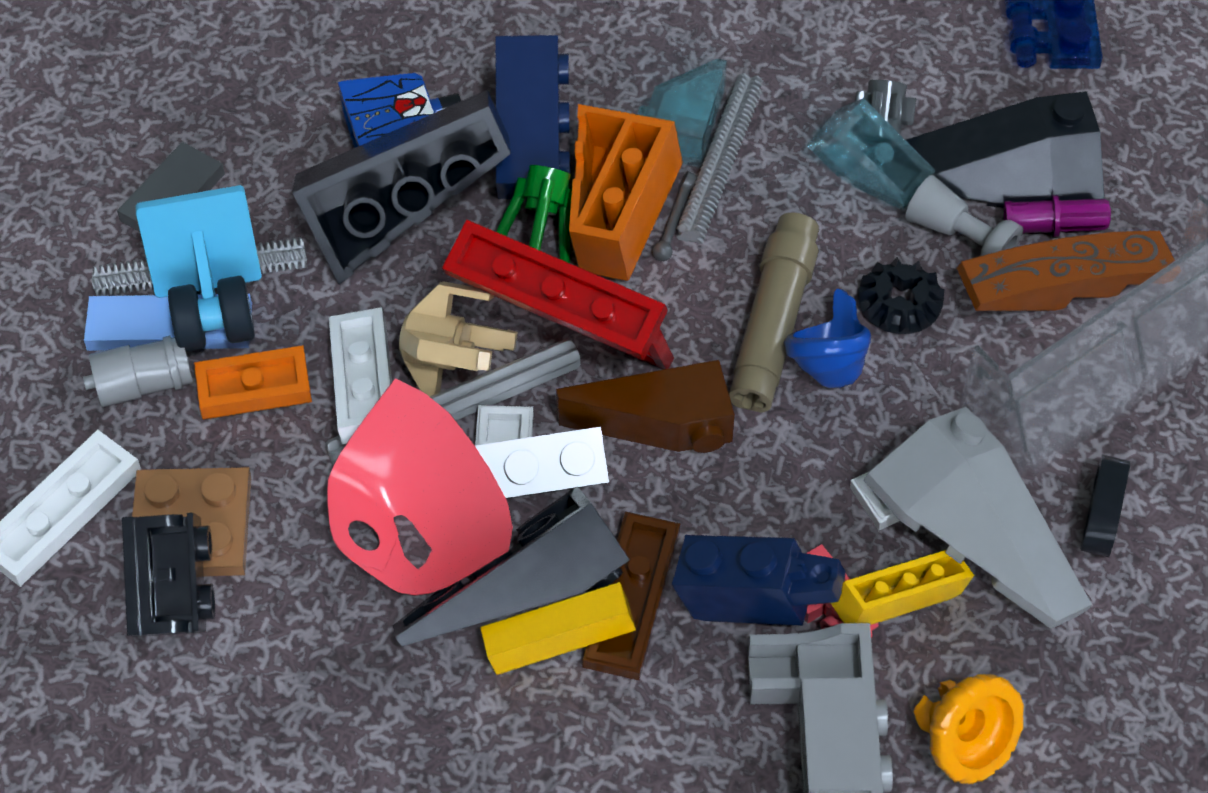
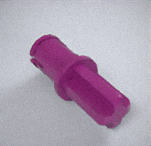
(1059, 216)

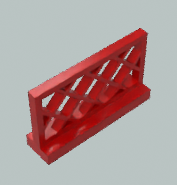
(560, 293)

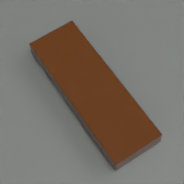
(650, 548)

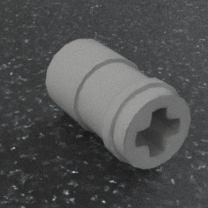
(130, 372)

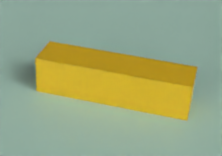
(902, 589)
(557, 628)

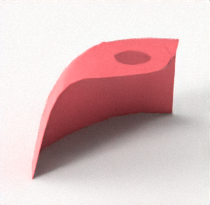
(422, 466)

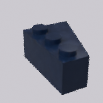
(530, 106)

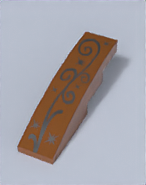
(1057, 270)

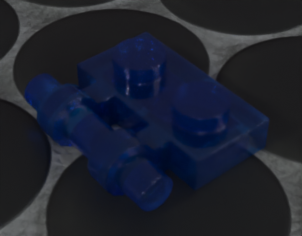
(1069, 34)

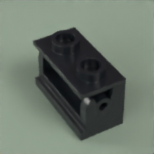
(166, 575)

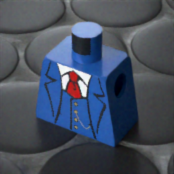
(386, 104)

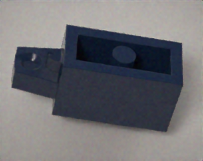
(753, 579)

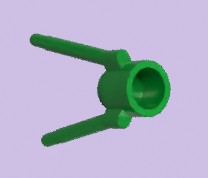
(545, 191)

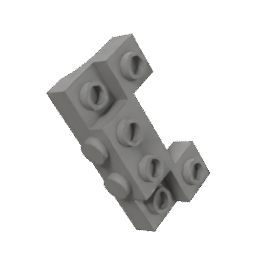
(838, 710)

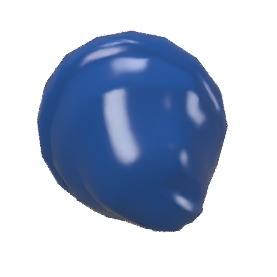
(833, 350)

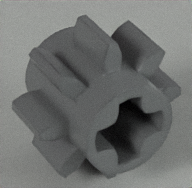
(890, 102)

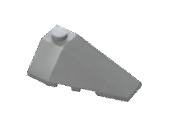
(971, 496)

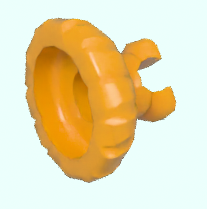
(972, 726)

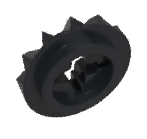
(898, 314)

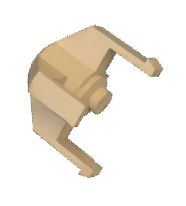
(439, 341)

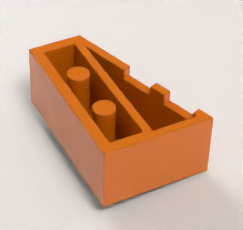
(619, 186)

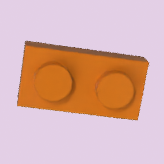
(252, 382)

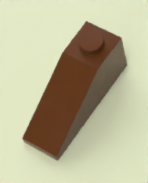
(659, 408)

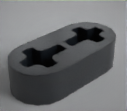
(1105, 505)

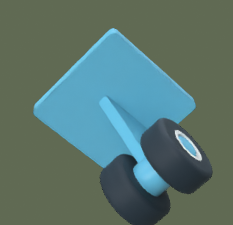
(200, 246)

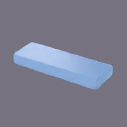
(138, 321)

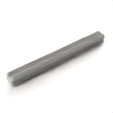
(498, 384)

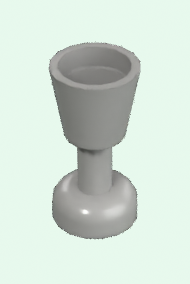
(945, 212)

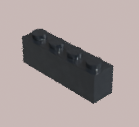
(397, 180)

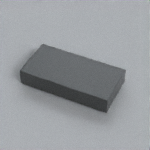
(179, 174)

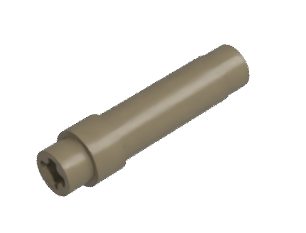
(785, 271)

